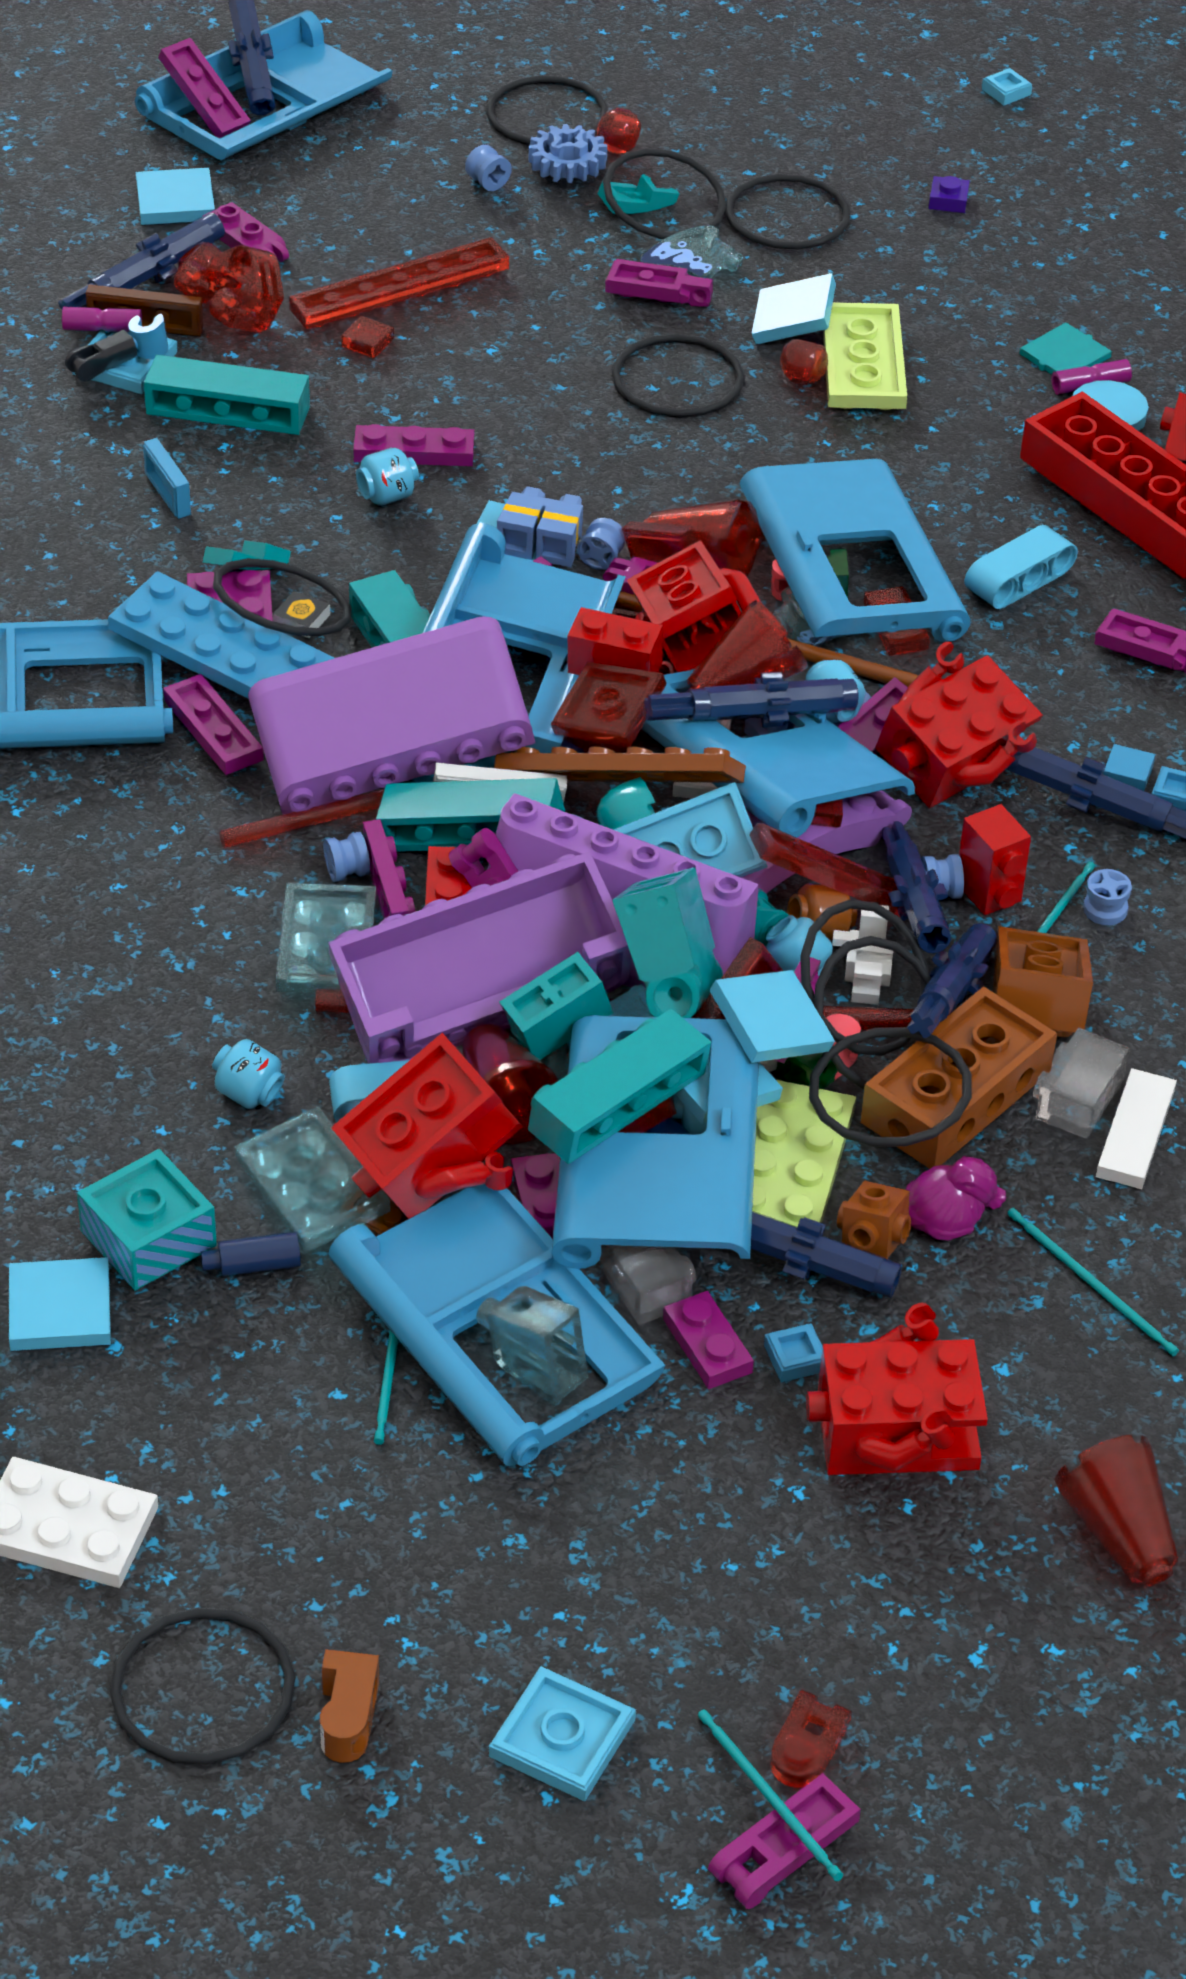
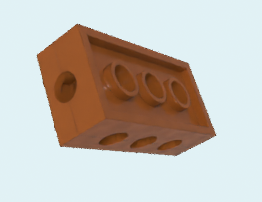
(923, 1085)

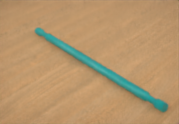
(1054, 914)
(1093, 1282)
(386, 1388)
(770, 1795)

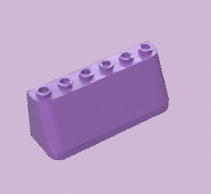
(390, 713)
(541, 834)
(466, 954)

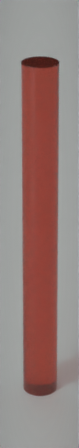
(301, 819)

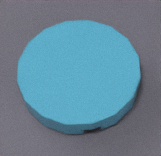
(1119, 399)

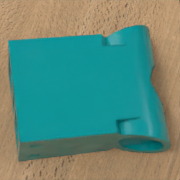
(670, 941)

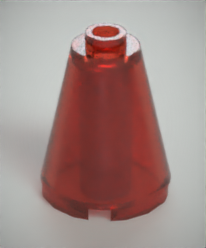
(721, 527)
(749, 647)
(509, 1071)
(1123, 1506)

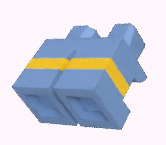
(541, 526)

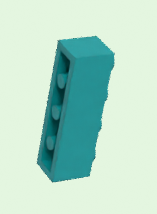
(227, 394)
(386, 609)
(454, 810)
(618, 1085)

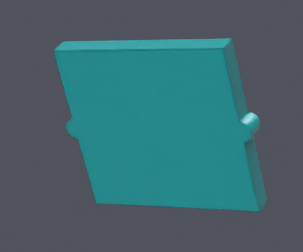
(1064, 349)

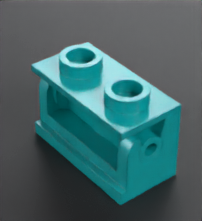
(551, 1004)

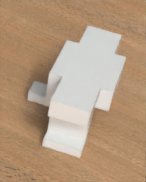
(869, 965)

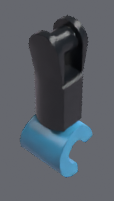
(119, 348)

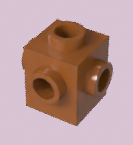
(875, 1218)

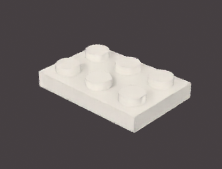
(72, 1521)

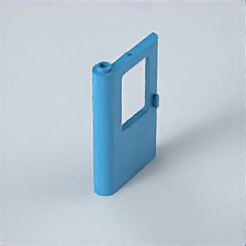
(302, 75)
(842, 504)
(532, 607)
(75, 644)
(785, 768)
(663, 1185)
(439, 1270)

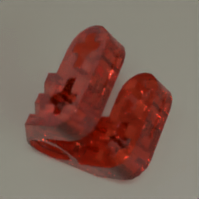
(230, 271)

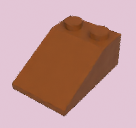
(1044, 977)

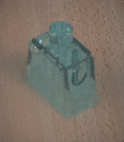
(537, 1341)

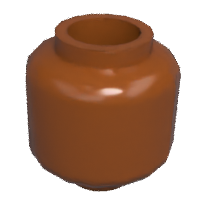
(813, 900)

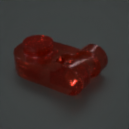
(801, 1755)

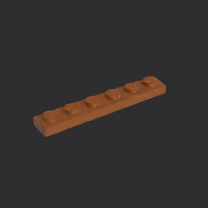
(607, 766)

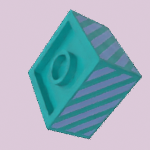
(147, 1219)

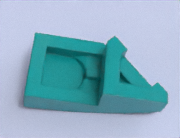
(639, 198)
(251, 550)

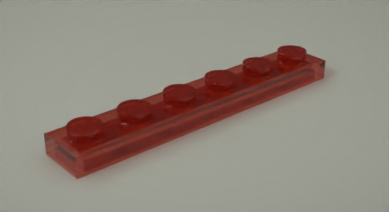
(398, 283)

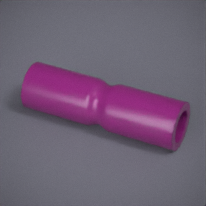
(96, 319)
(1071, 379)

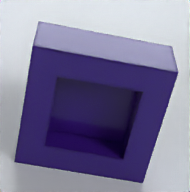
(949, 194)

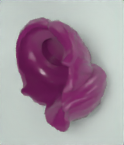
(953, 1198)

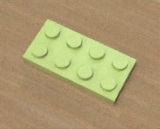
(865, 357)
(798, 1153)

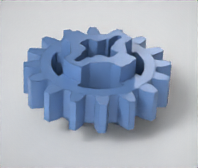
(567, 153)

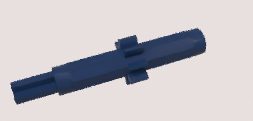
(251, 52)
(154, 259)
(766, 699)
(1089, 786)
(917, 890)
(953, 977)
(807, 1250)

